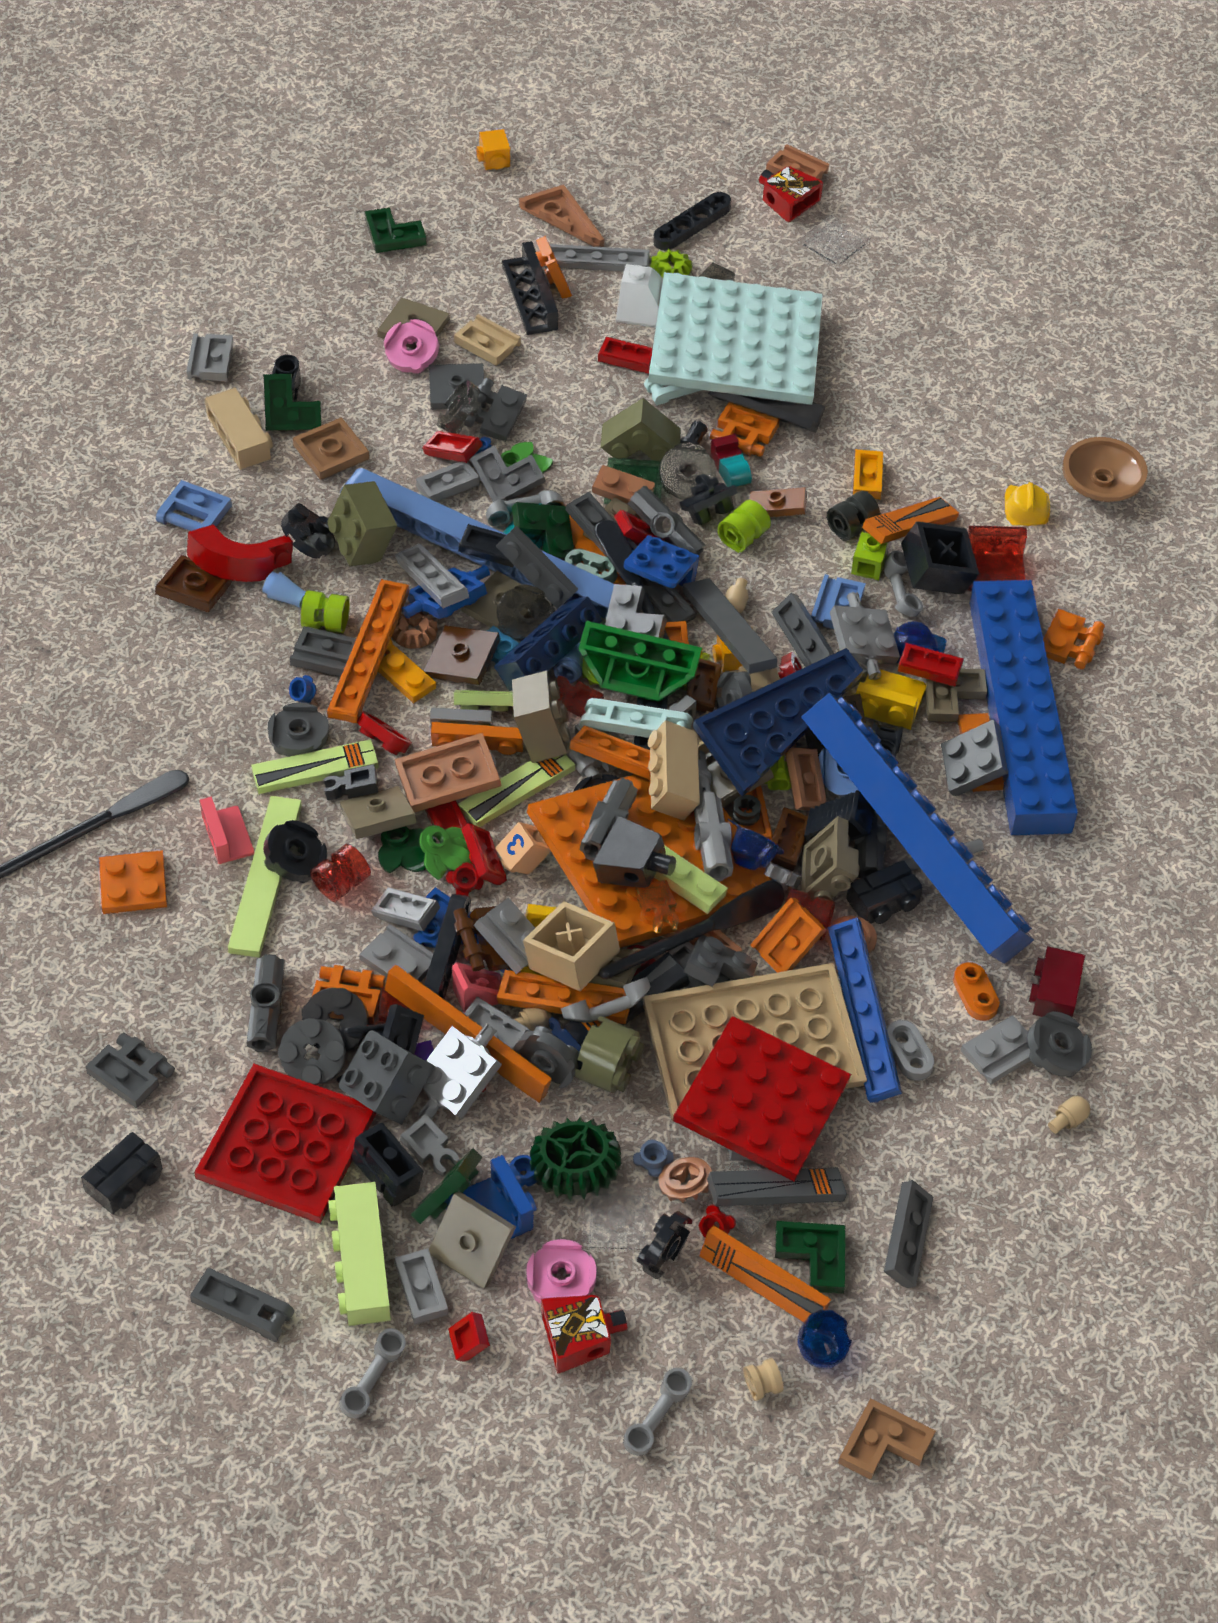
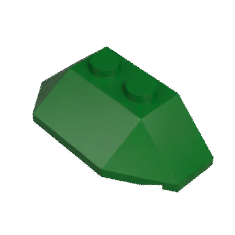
(637, 662)

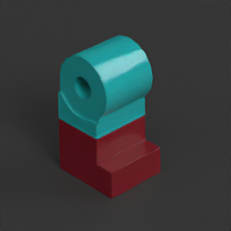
(730, 461)

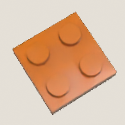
(132, 882)

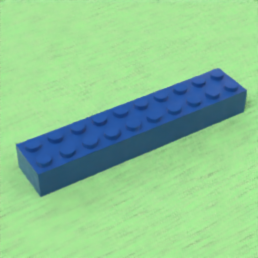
(1024, 705)
(919, 829)

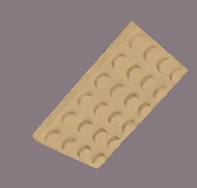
(793, 1005)

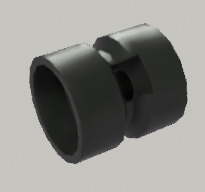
(849, 516)

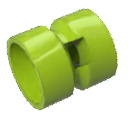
(744, 525)
(335, 613)

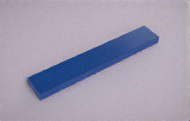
(864, 1009)

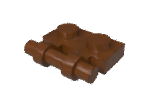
(477, 952)

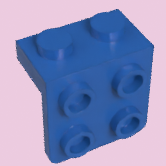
(662, 562)
(504, 1196)

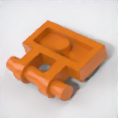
(747, 423)
(1063, 634)
(364, 979)

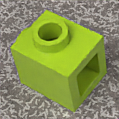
(869, 557)

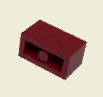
(1058, 982)

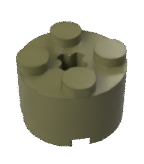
(608, 1055)

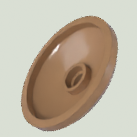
(1104, 469)

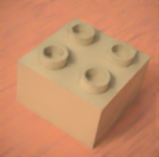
(571, 945)

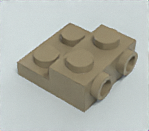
(829, 862)

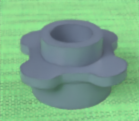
(656, 1149)

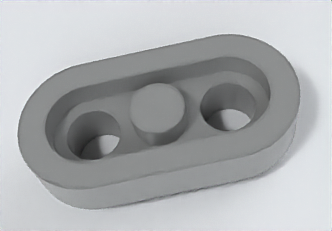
(910, 1052)

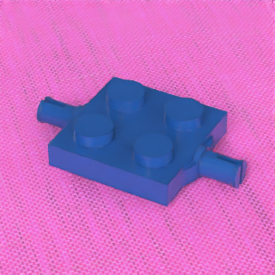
(422, 601)

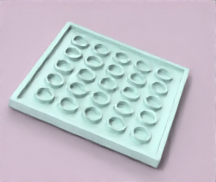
(736, 338)

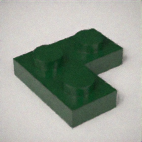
(391, 236)
(280, 409)
(548, 521)
(456, 1180)
(821, 1246)

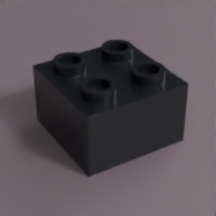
(939, 558)

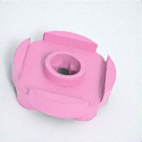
(413, 360)
(557, 1255)

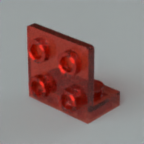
(998, 552)

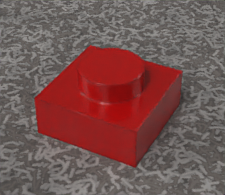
(468, 1337)

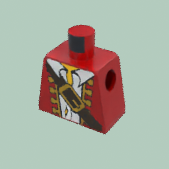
(790, 191)
(579, 1329)

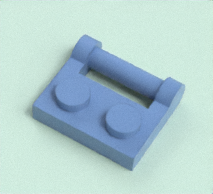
(196, 502)

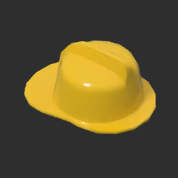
(1027, 505)

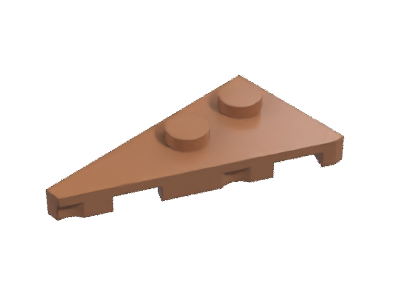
(562, 211)

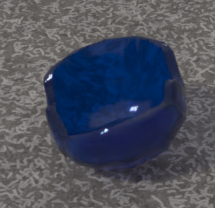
(828, 1328)

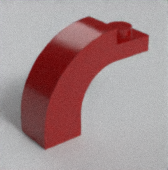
(236, 560)

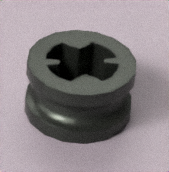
(748, 802)

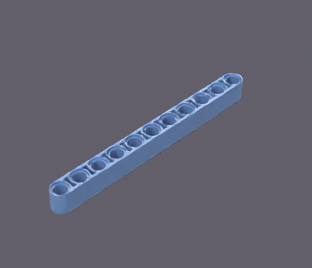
(447, 526)

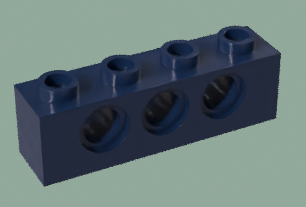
(548, 641)

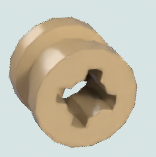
(763, 1379)

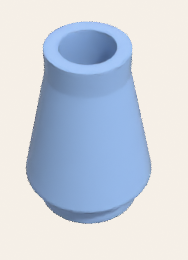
(282, 589)

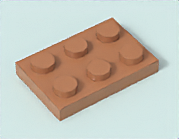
(447, 772)

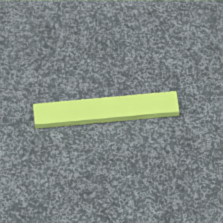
(261, 885)

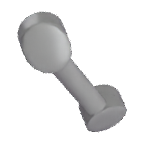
(500, 508)
(906, 602)
(634, 993)
(386, 1349)
(673, 1389)

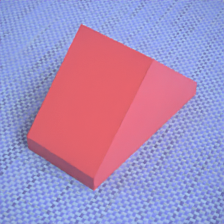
(473, 984)

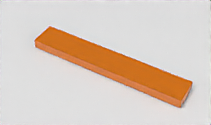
(368, 651)
(444, 1016)

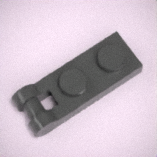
(241, 1303)

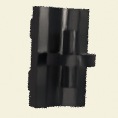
(708, 493)

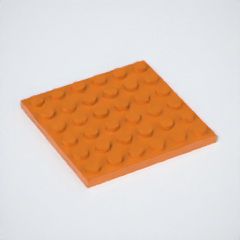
(566, 819)

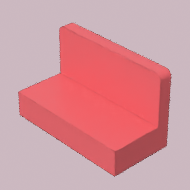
(226, 831)

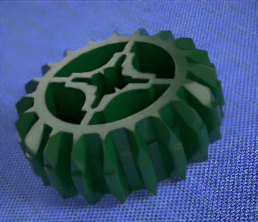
(575, 1158)

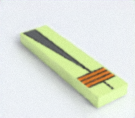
(312, 766)
(515, 788)

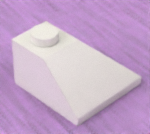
(639, 296)

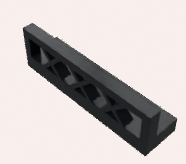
(539, 287)
(796, 414)

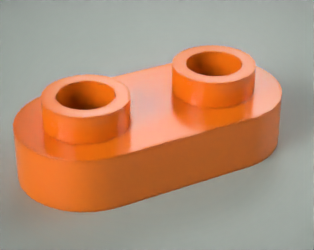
(975, 989)

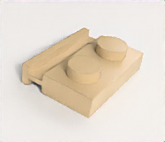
(487, 339)

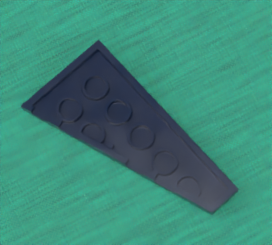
(762, 726)

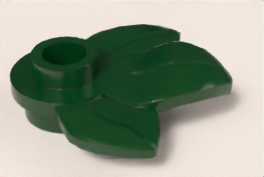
(402, 852)

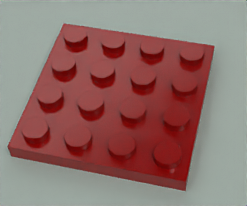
(762, 1098)
(285, 1143)

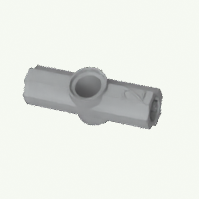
(713, 837)

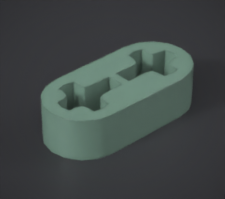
(593, 563)

